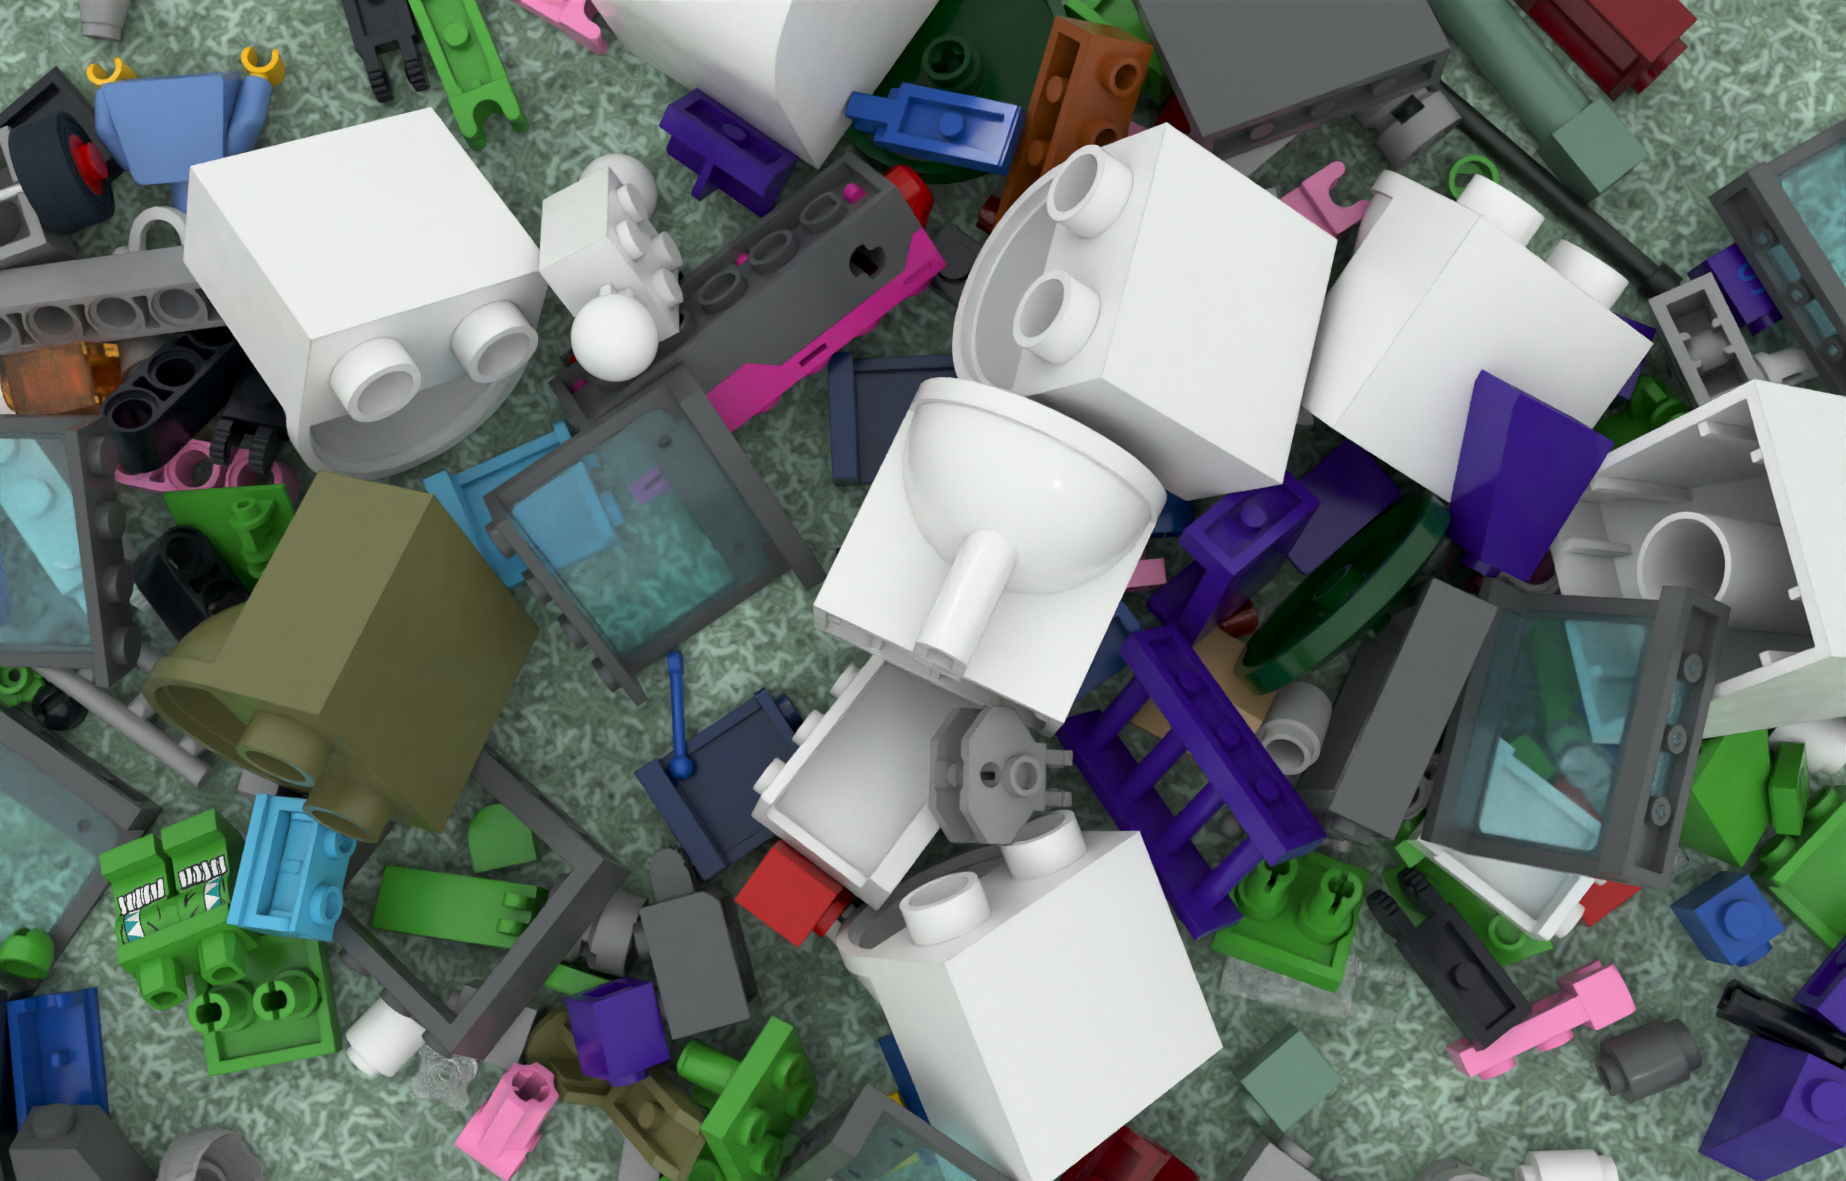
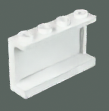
(861, 779)

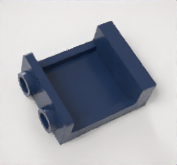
(869, 406)
(716, 802)

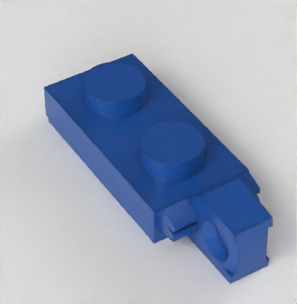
(941, 126)

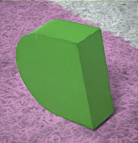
(500, 840)

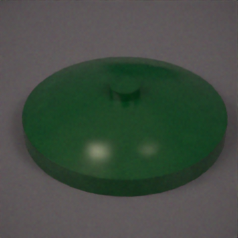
(969, 50)
(1345, 595)

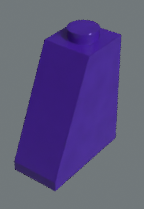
(1517, 477)
(1777, 1111)

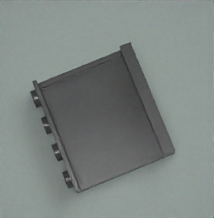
(1288, 65)

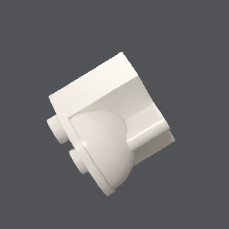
(369, 287)
(1453, 293)
(1154, 309)
(992, 549)
(1034, 991)

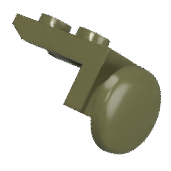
(649, 1113)

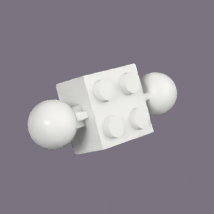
(612, 267)

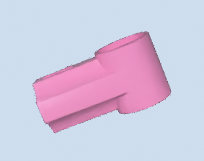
(510, 1120)

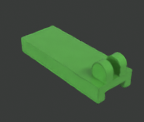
(455, 907)

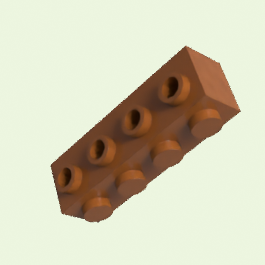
(1079, 99)

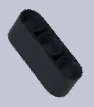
(172, 396)
(197, 586)

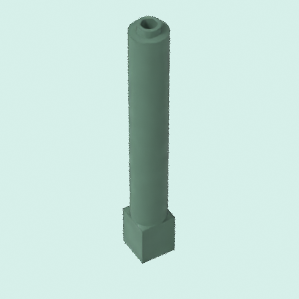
(1578, 137)

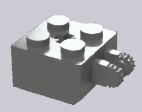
(694, 949)

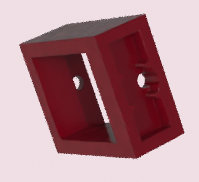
(1615, 40)

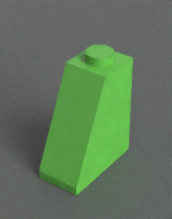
(1729, 797)

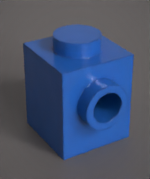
(1729, 919)

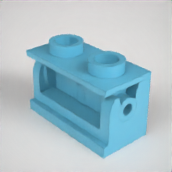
(290, 873)

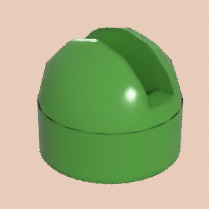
(1469, 165)
(27, 954)

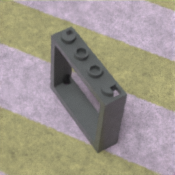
(1394, 712)
(535, 953)

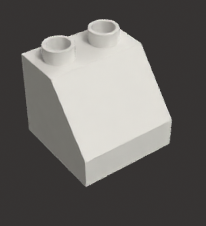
(1748, 512)

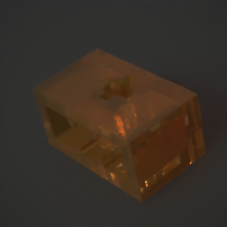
(61, 379)

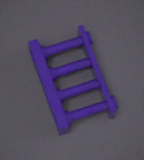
(1228, 754)

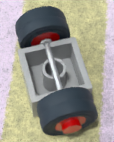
(49, 189)

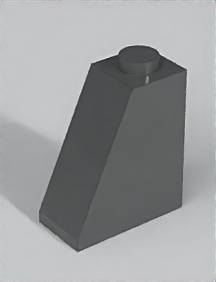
(74, 1145)

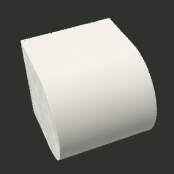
(773, 60)

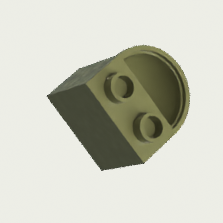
(355, 661)

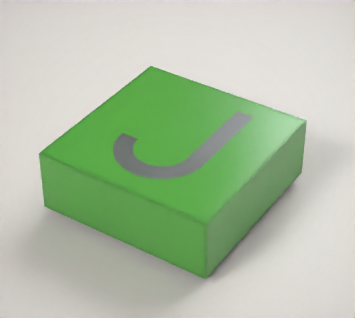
(1789, 788)
(576, 977)

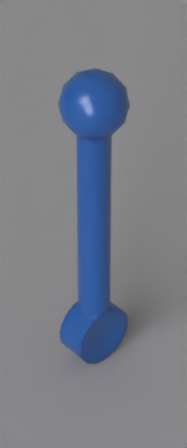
(679, 766)

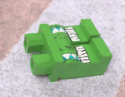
(176, 906)

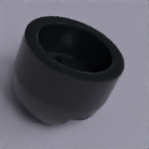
(61, 716)

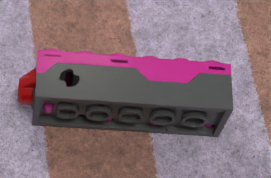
(786, 293)

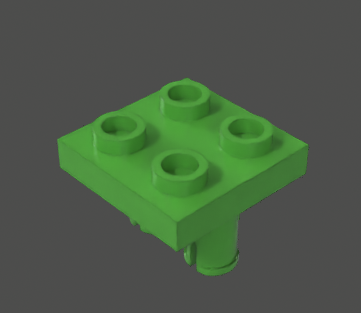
(1297, 918)
(274, 1013)
(750, 1099)

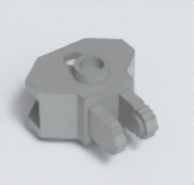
(996, 775)

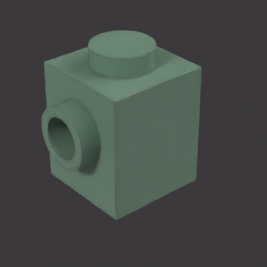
(1285, 1079)

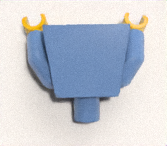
(181, 120)

